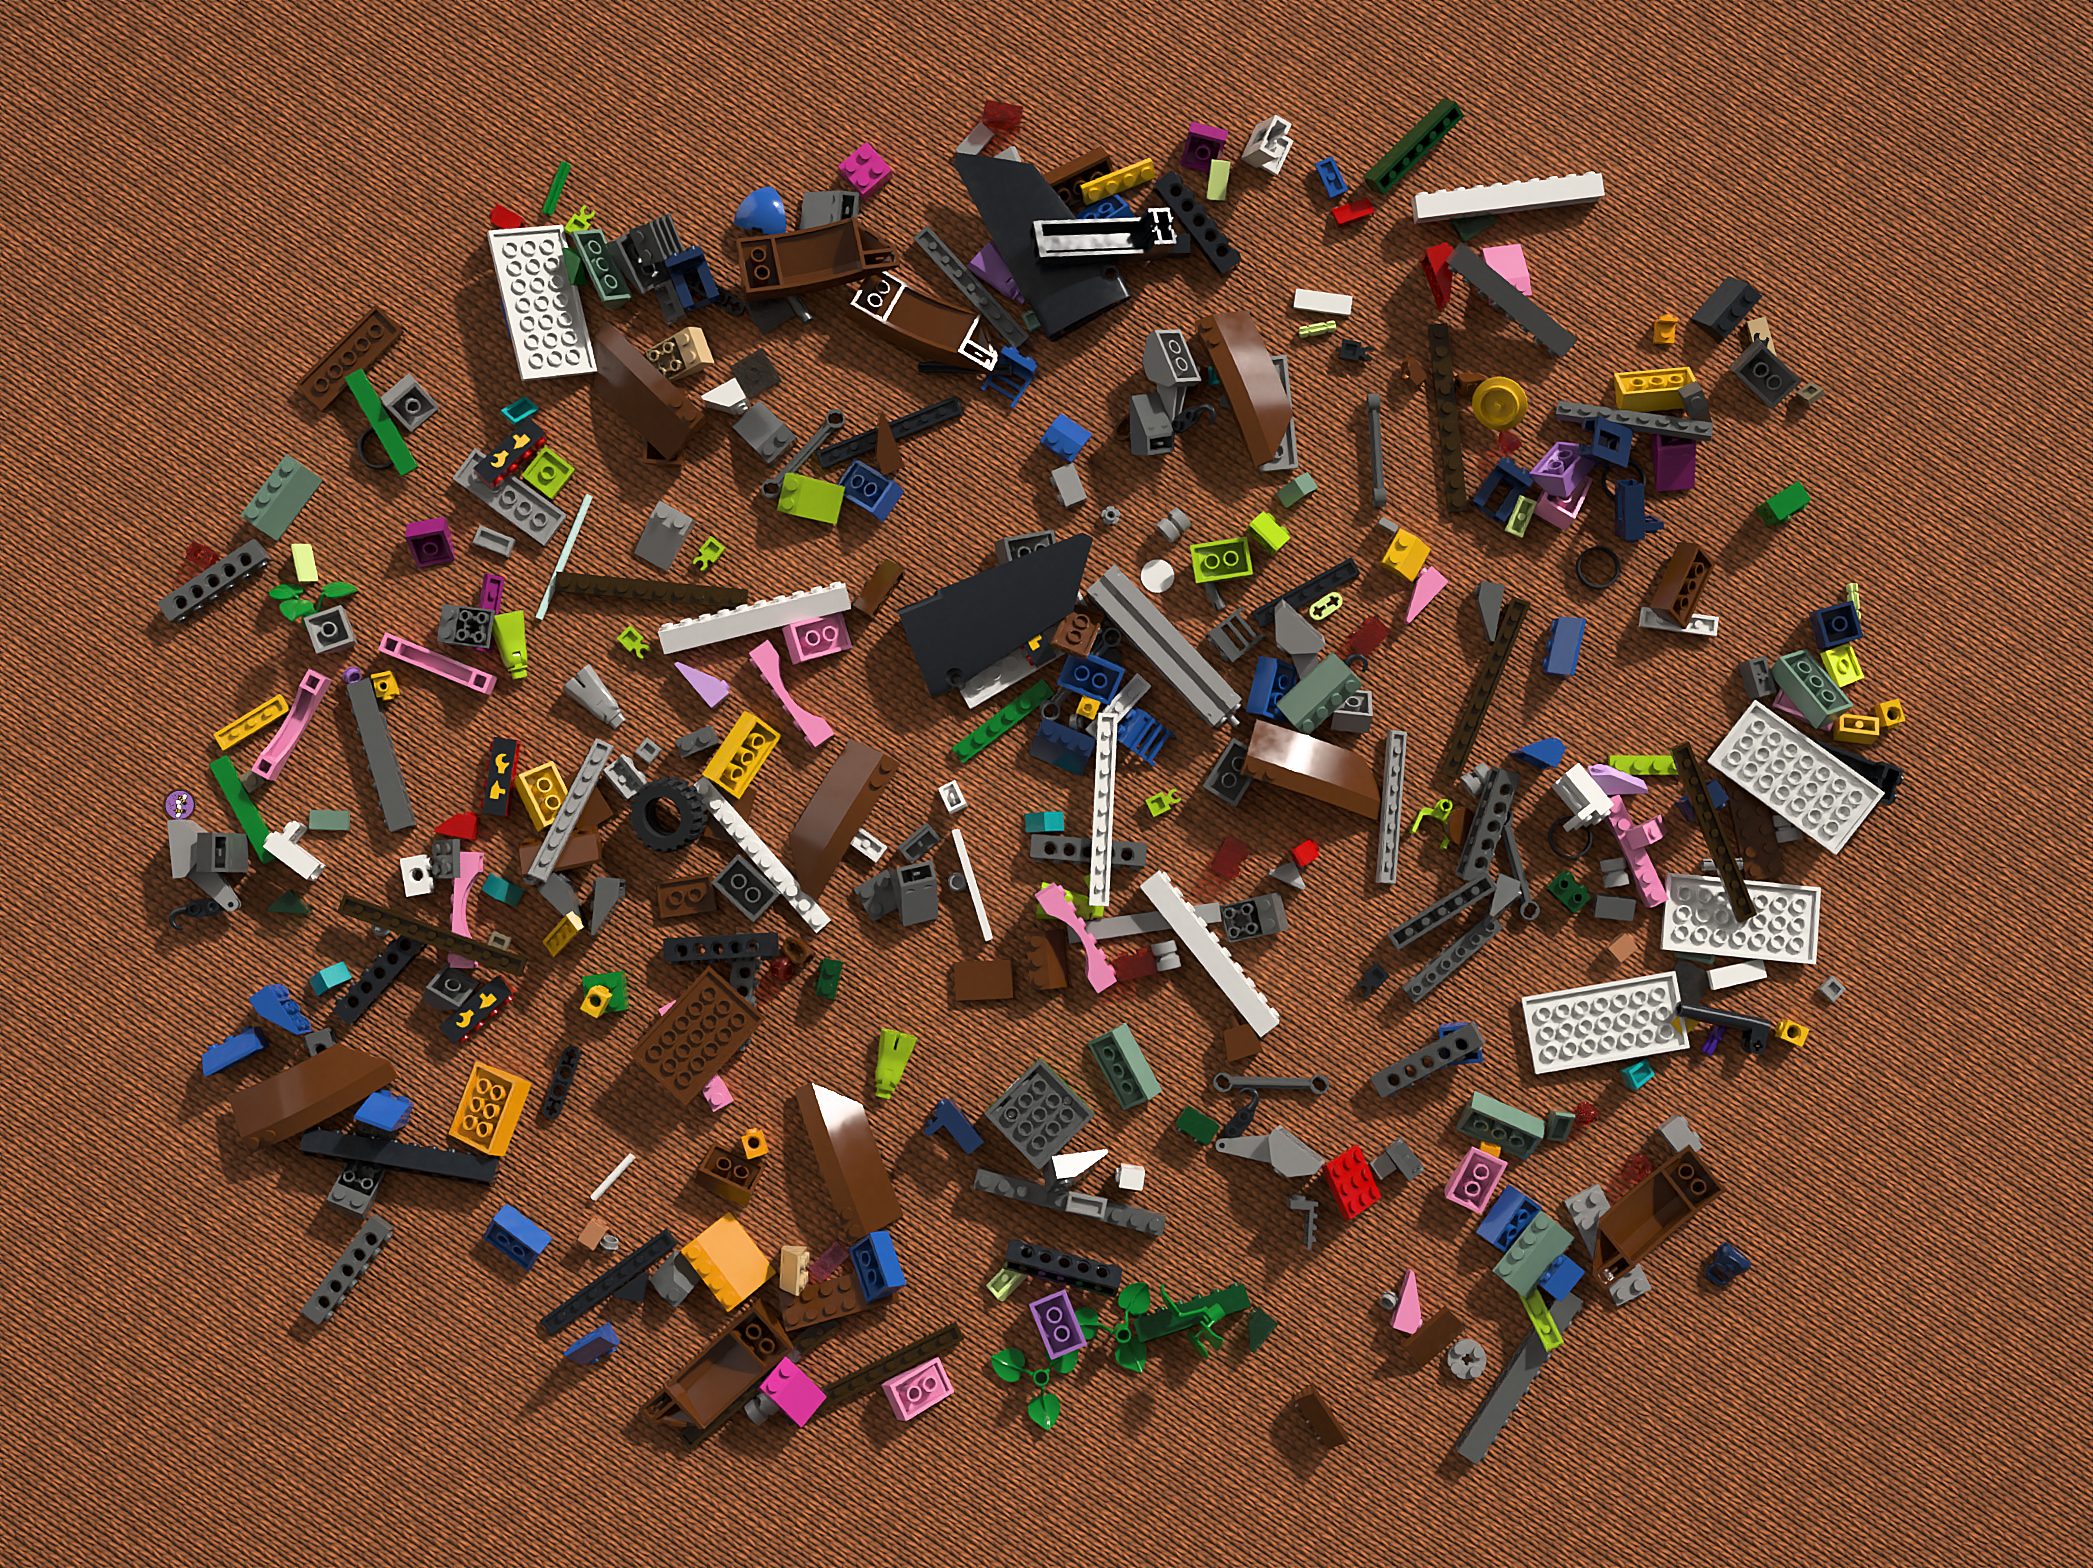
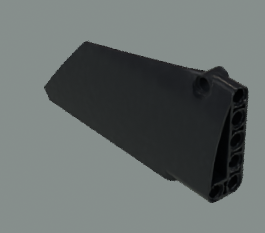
(1009, 200)
(993, 613)

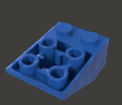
(276, 1005)

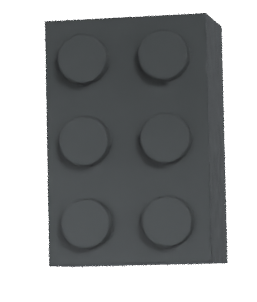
(1224, 778)
(746, 888)

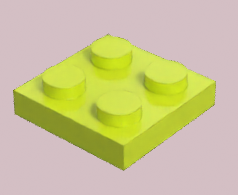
(1842, 665)

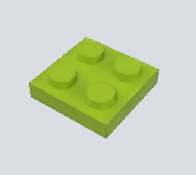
(549, 472)

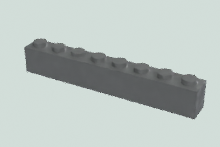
(1511, 300)
(381, 755)

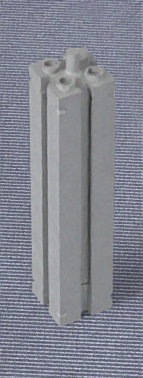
(1164, 648)

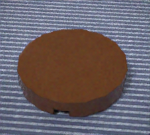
(1459, 825)

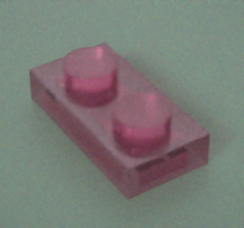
(829, 1261)

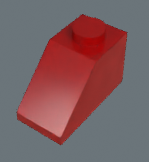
(460, 825)
(1304, 853)

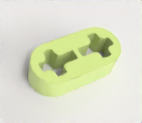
(1322, 603)

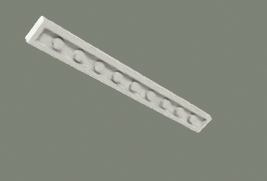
(1103, 809)
(761, 855)

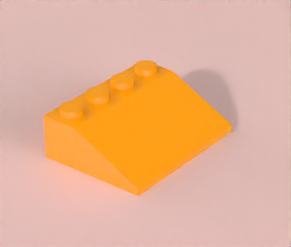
(489, 1109)
(728, 1261)

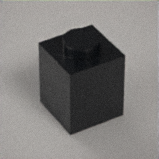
(1182, 247)

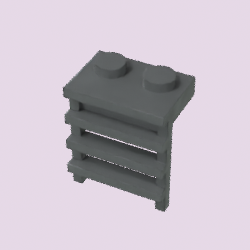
(656, 240)
(1224, 645)
(1298, 1201)

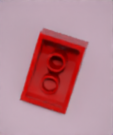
(1437, 273)

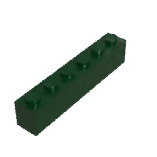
(1413, 146)
(1165, 1323)

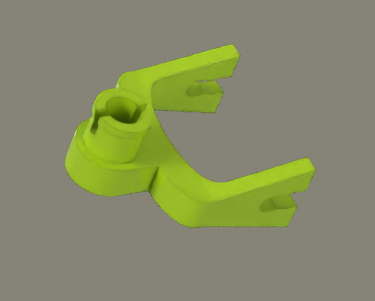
(1437, 813)

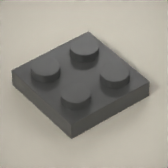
(446, 858)
(877, 895)

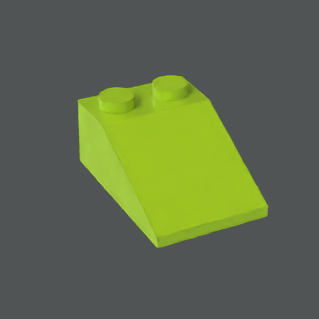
(811, 498)
(1221, 560)

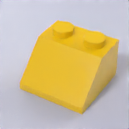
(1405, 555)

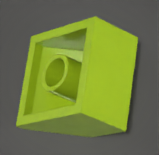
(1268, 533)

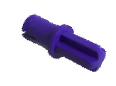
(1713, 1039)

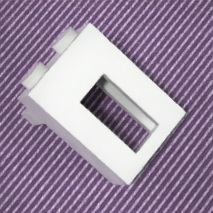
(1268, 145)
(1582, 797)
(293, 855)

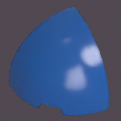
(762, 212)

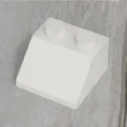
(727, 398)

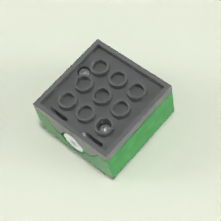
(1039, 1113)

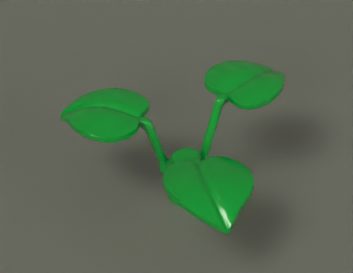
(293, 608)
(1210, 1317)
(1129, 1351)
(1042, 1408)

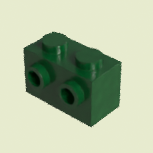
(1567, 891)
(829, 979)
(1197, 1125)

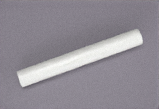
(612, 1177)

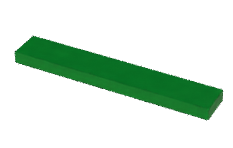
(381, 422)
(243, 806)

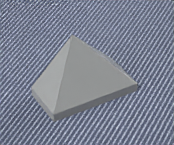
(1289, 874)

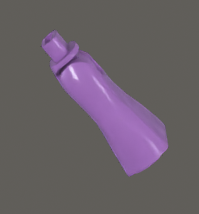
(992, 268)

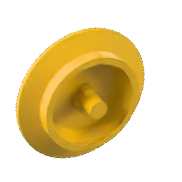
(1499, 403)

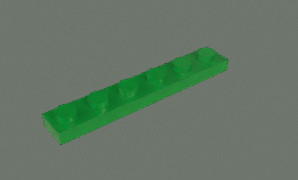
(1002, 721)

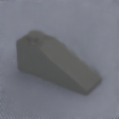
(1695, 402)
(1488, 605)
(1501, 898)

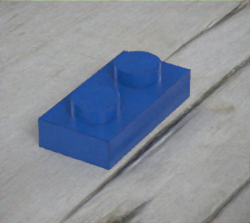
(1331, 177)

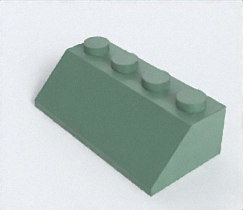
(602, 268)
(282, 497)
(1810, 688)
(1319, 694)
(1124, 1066)
(1501, 1124)
(1533, 1254)

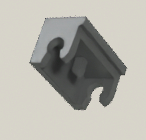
(670, 302)
(1757, 677)
(919, 843)
(1613, 906)
(1404, 1159)

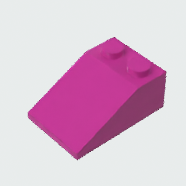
(792, 1392)

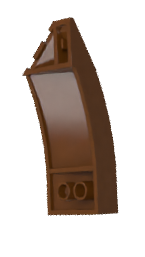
(811, 259)
(922, 323)
(838, 814)
(848, 1160)
(720, 1370)

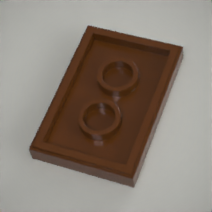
(1078, 631)
(742, 806)
(596, 808)
(686, 896)
(983, 980)
(1433, 1336)

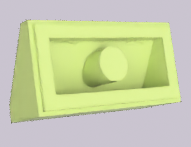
(1218, 180)
(1520, 516)
(304, 563)
(1005, 1283)

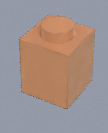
(1621, 947)
(593, 1233)

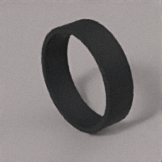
(360, 451)
(1603, 480)
(1616, 562)
(1550, 839)

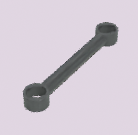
(1373, 411)
(804, 453)
(1063, 692)
(1517, 869)
(1271, 1082)

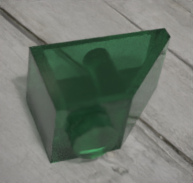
(1259, 1327)

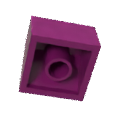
(1202, 146)
(430, 542)

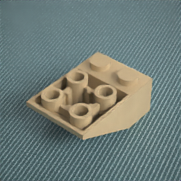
(681, 354)
(793, 1267)

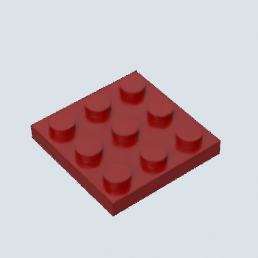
(1351, 1182)

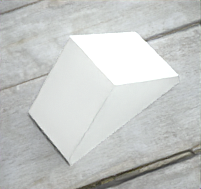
(952, 797)

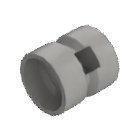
(1173, 525)
(1475, 781)
(1786, 830)
(1614, 872)
(1165, 955)
(760, 1408)

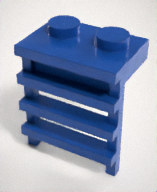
(1022, 368)
(1135, 727)

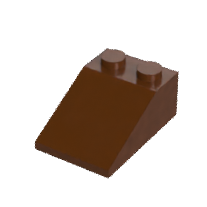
(886, 451)

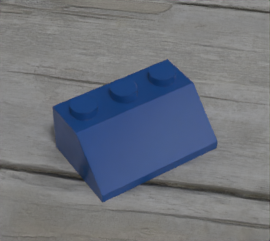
(1106, 208)
(1563, 646)
(1270, 684)
(1541, 754)
(234, 1050)
(1508, 1218)
(517, 1237)
(877, 1266)

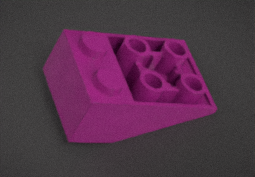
(1673, 462)

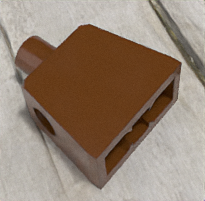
(1239, 1039)

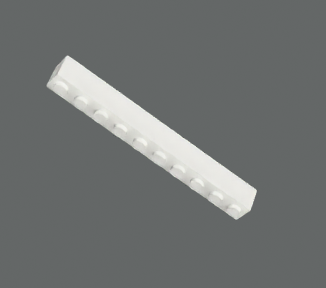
(1507, 198)
(754, 618)
(1209, 953)

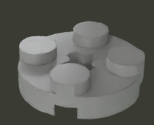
(1458, 1366)

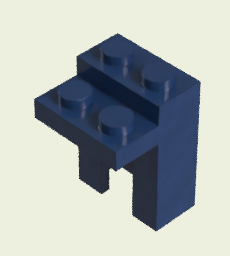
(687, 263)
(1609, 443)
(1512, 476)
(1630, 512)
(956, 1123)

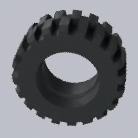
(645, 818)

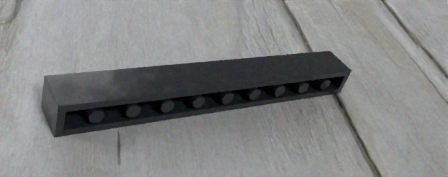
(400, 1157)

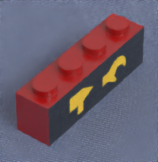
(510, 454)
(1039, 651)
(501, 774)
(477, 1009)

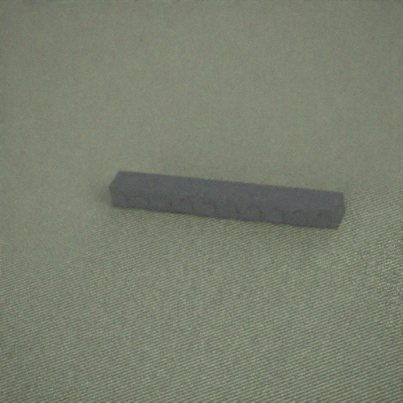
(1036, 1193)
(1513, 1383)

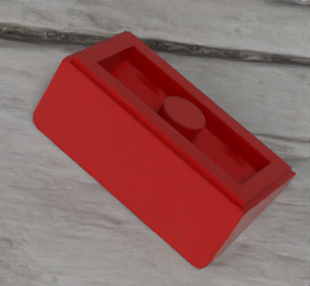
(1352, 212)

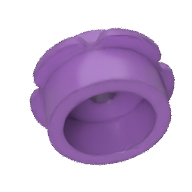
(351, 675)

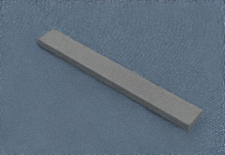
(1391, 807)
(570, 811)
(1140, 923)

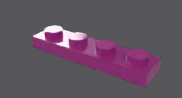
(491, 599)

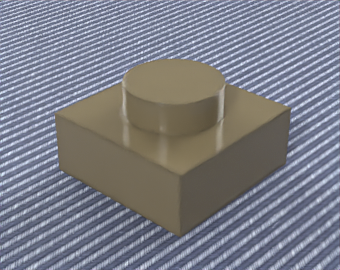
(1810, 393)
(252, 781)
(499, 940)

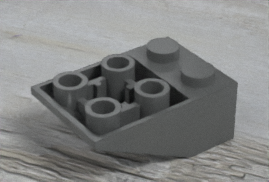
(828, 207)
(1150, 425)
(465, 626)
(222, 852)
(915, 892)
(607, 900)
(1254, 917)
(356, 1190)

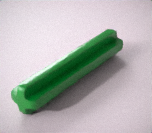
(556, 188)

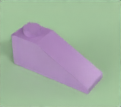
(708, 687)
(1615, 781)

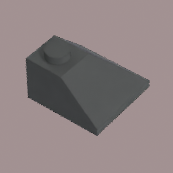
(449, 989)
(675, 1278)

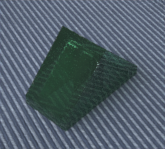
(291, 903)

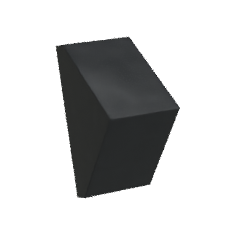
(636, 1288)

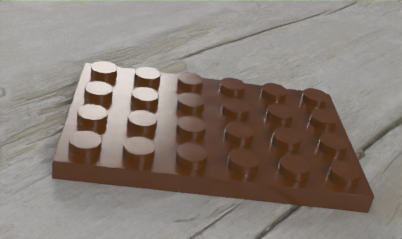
(697, 1035)

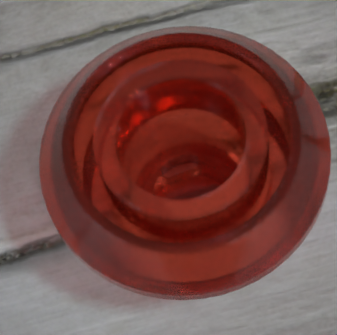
(1508, 441)
(782, 969)
(1585, 1113)

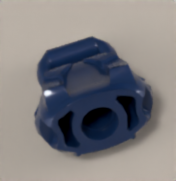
(1729, 1263)

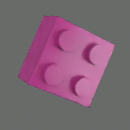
(865, 171)

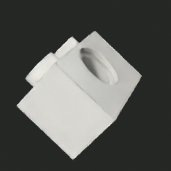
(409, 868)
(1130, 1176)

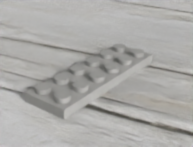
(1286, 454)
(513, 501)
(1585, 1211)

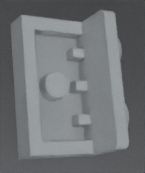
(625, 777)

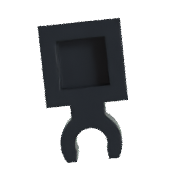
(1352, 350)
(1375, 977)

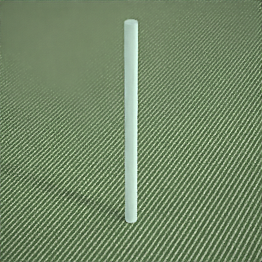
(564, 555)

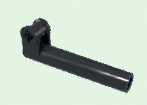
(1754, 1029)

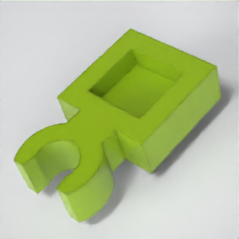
(580, 222)
(710, 551)
(632, 640)
(1159, 803)

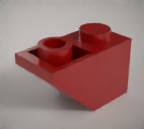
(505, 219)

